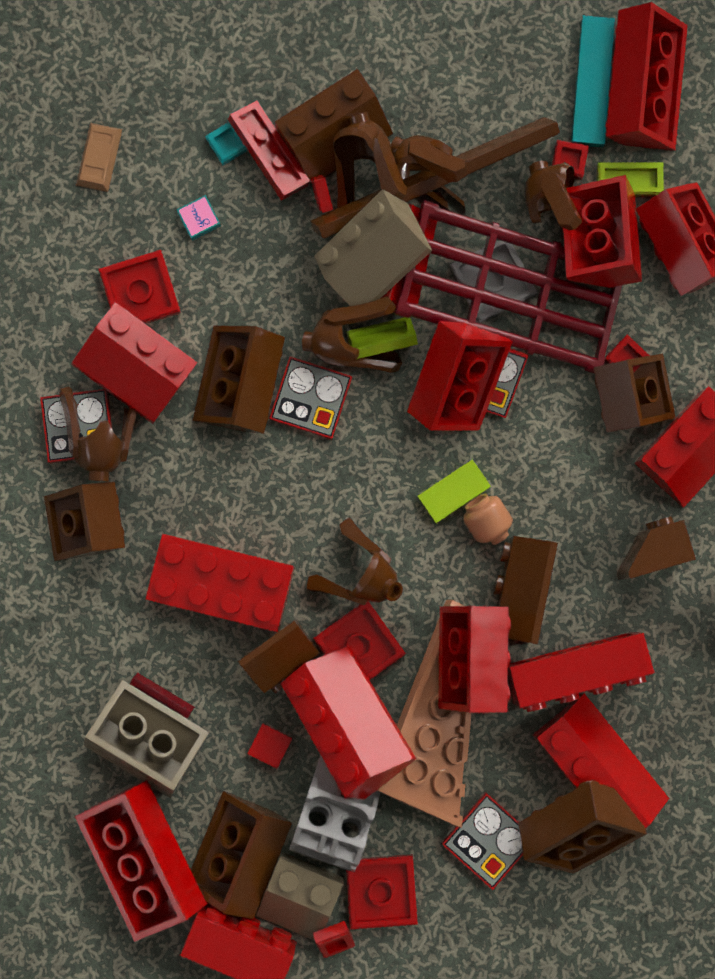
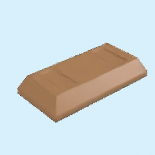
(99, 157)

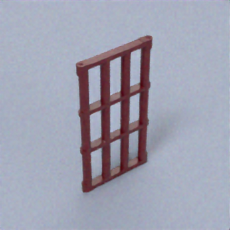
(479, 295)

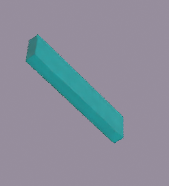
(593, 81)

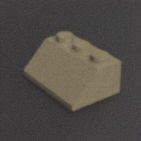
(373, 250)
(145, 738)

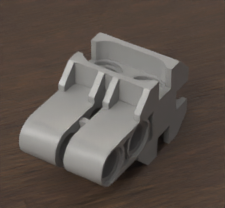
(328, 841)

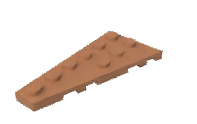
(438, 742)

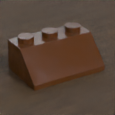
(313, 124)
(239, 378)
(525, 584)
(579, 828)
(239, 855)

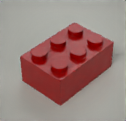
(474, 659)
(239, 946)

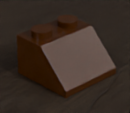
(635, 397)
(84, 521)
(657, 548)
(279, 657)

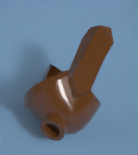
(365, 141)
(424, 153)
(547, 191)
(328, 340)
(102, 449)
(376, 584)

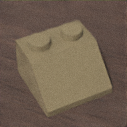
(300, 896)

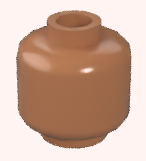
(487, 519)

